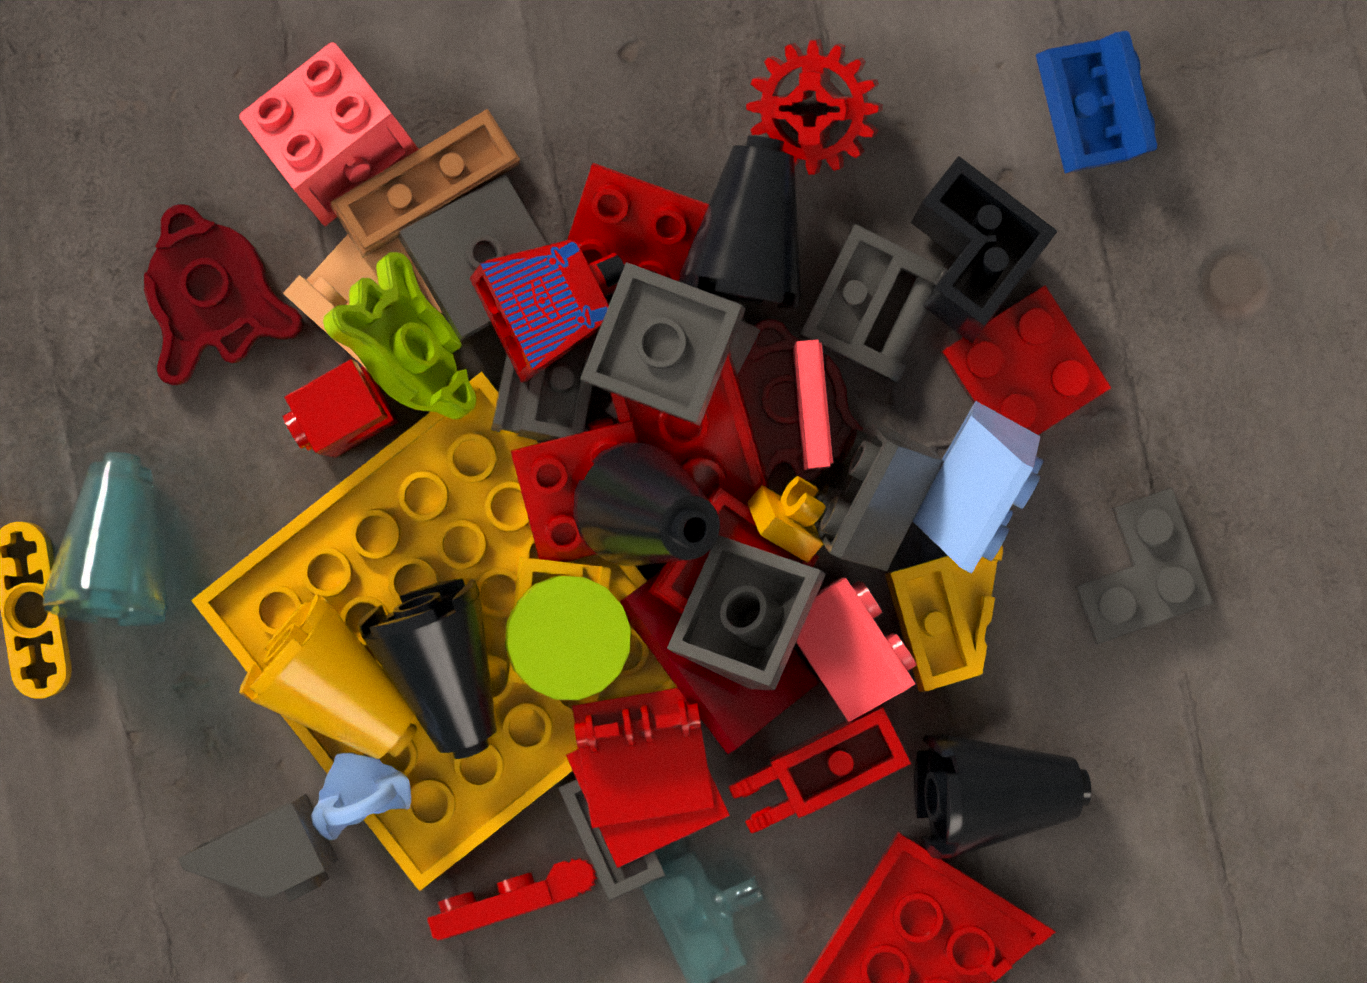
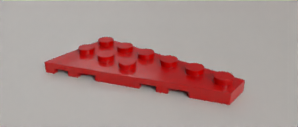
(925, 925)

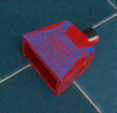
(545, 301)

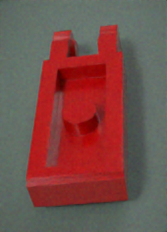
(516, 897)

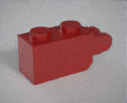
(826, 767)

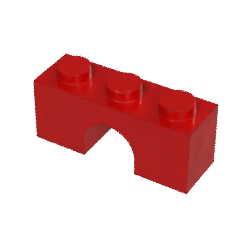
(338, 411)

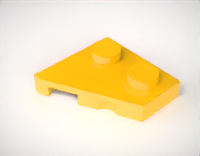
(944, 617)

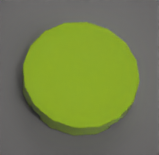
(568, 637)

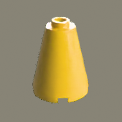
(330, 683)

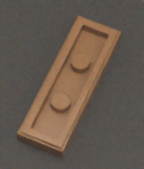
(425, 182)

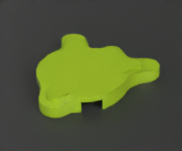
(403, 340)

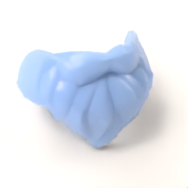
(356, 789)

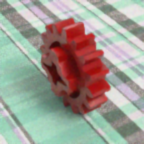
(815, 77)

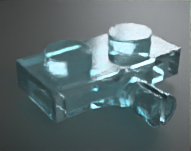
(700, 918)

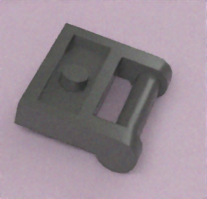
(856, 295)

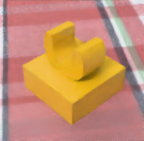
(790, 517)

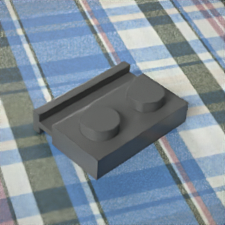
(549, 403)

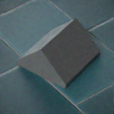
(746, 613)

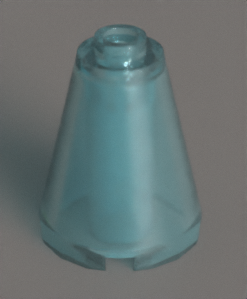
(111, 549)

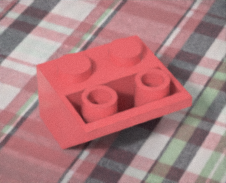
(850, 650)

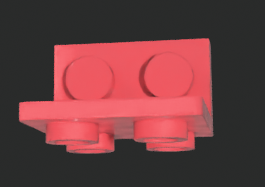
(326, 130)

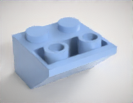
(981, 477)

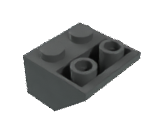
(875, 495)

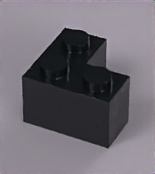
(988, 235)

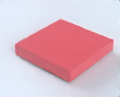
(812, 405)

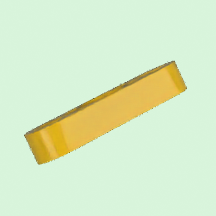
(20, 657)

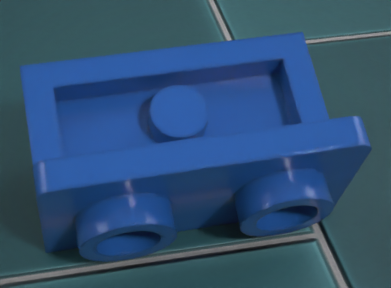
(1097, 102)

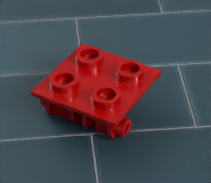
(635, 221)
(548, 480)
(642, 757)

